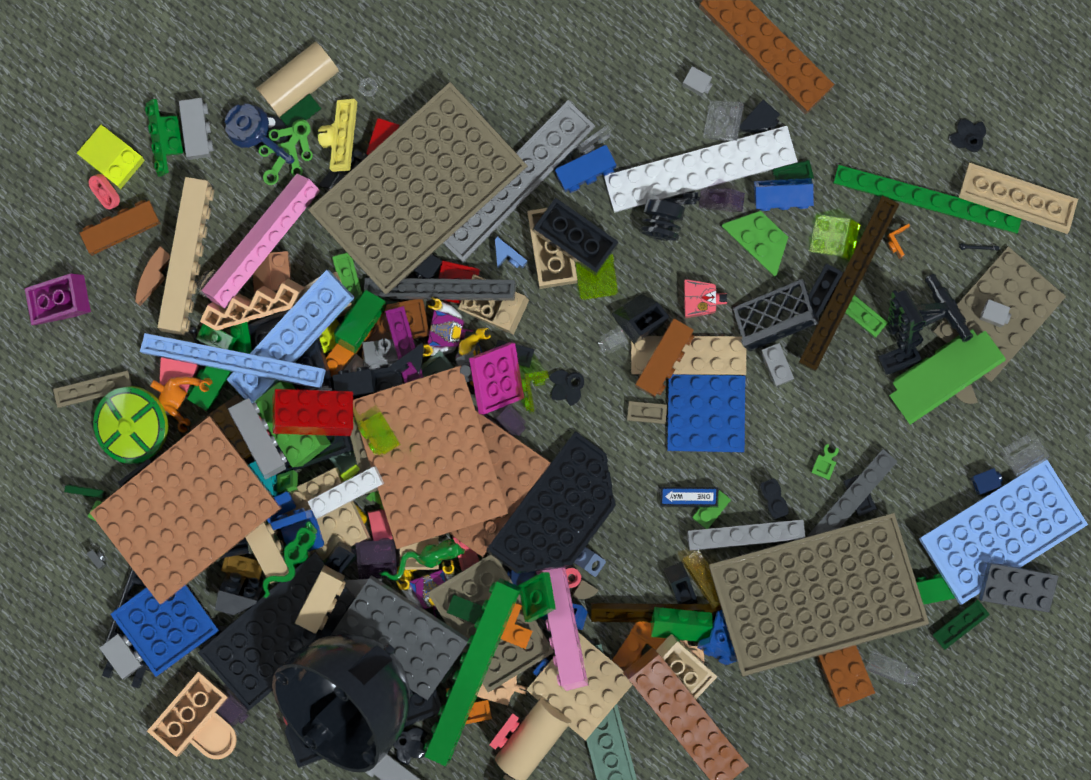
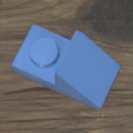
(504, 251)

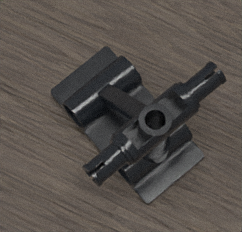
(908, 318)

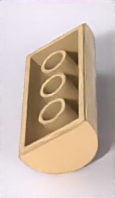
(297, 79)
(532, 740)

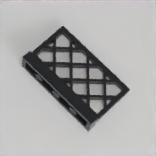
(779, 330)

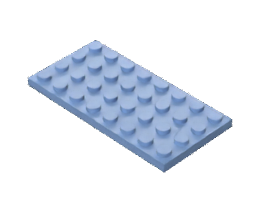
(1003, 529)

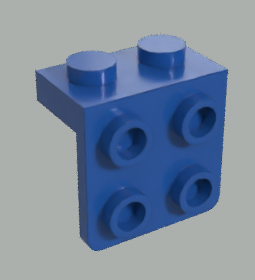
(291, 525)
(719, 642)

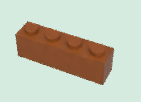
(119, 228)
(664, 358)

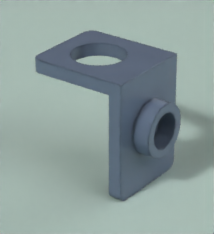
(586, 560)

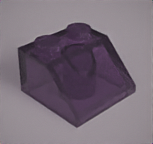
(376, 558)

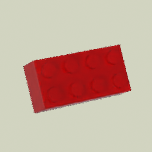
(312, 412)

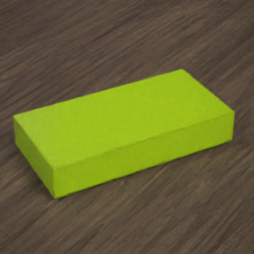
(350, 472)

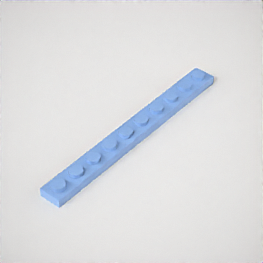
(233, 361)

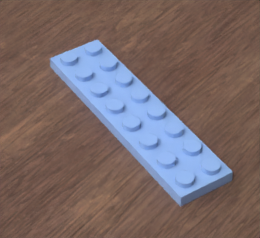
(296, 331)

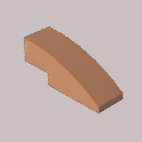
(152, 275)

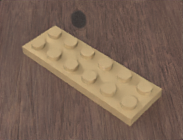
(1018, 198)
(703, 357)

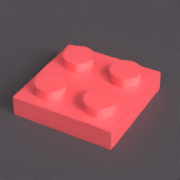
(500, 738)

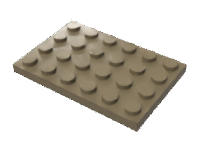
(1017, 286)
(474, 586)

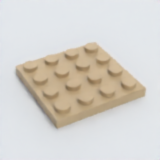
(339, 525)
(586, 704)

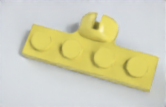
(340, 135)

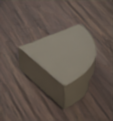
(967, 395)
(584, 591)

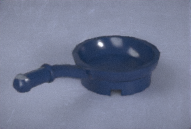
(248, 126)

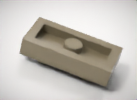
(646, 412)

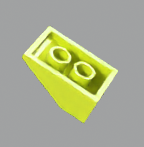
(111, 156)

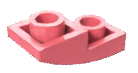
(379, 525)

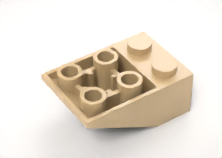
(500, 314)

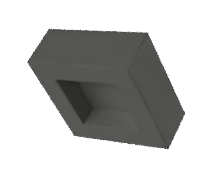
(97, 558)

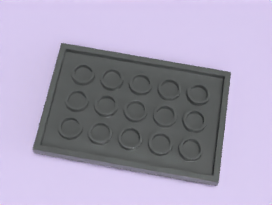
(420, 640)

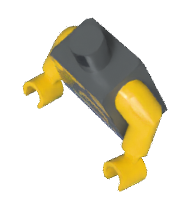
(468, 348)

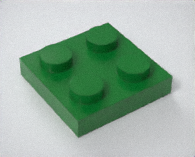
(537, 597)

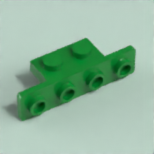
(164, 136)

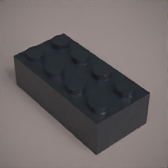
(575, 236)

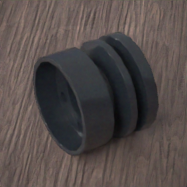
(662, 219)

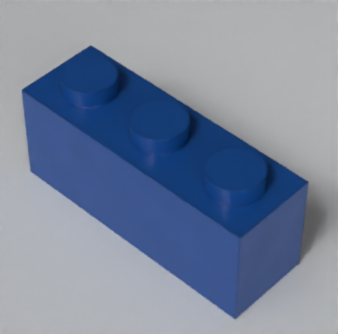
(585, 169)
(783, 194)

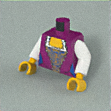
(445, 329)
(418, 589)

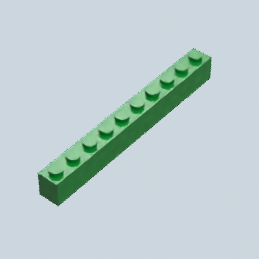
(473, 671)

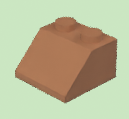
(273, 271)

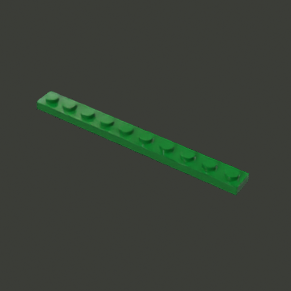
(925, 199)

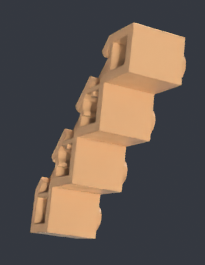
(244, 309)

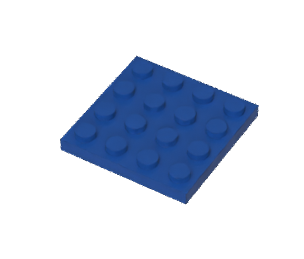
(706, 413)
(164, 631)

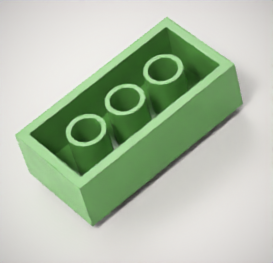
(296, 448)

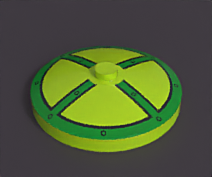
(130, 424)

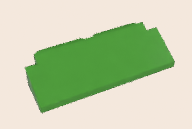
(944, 374)

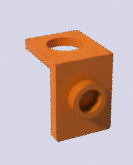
(893, 244)

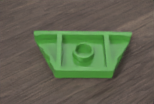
(759, 238)

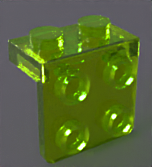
(597, 286)

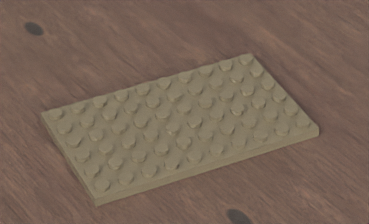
(417, 188)
(818, 595)

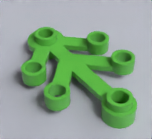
(289, 147)

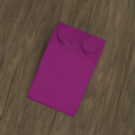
(57, 299)

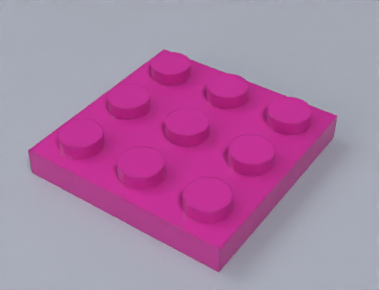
(496, 378)

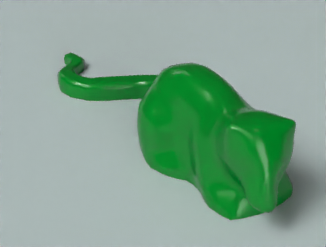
(295, 553)
(430, 556)

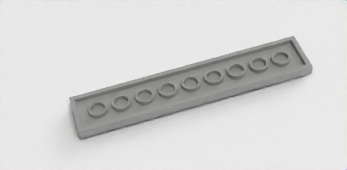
(542, 155)

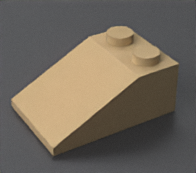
(686, 666)

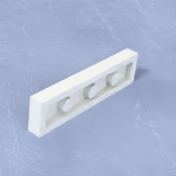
(346, 492)

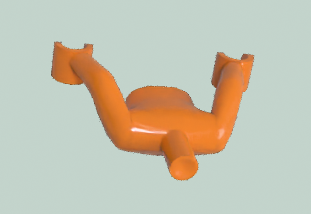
(173, 396)

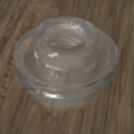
(364, 82)

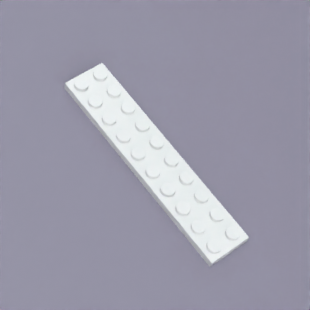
(700, 169)

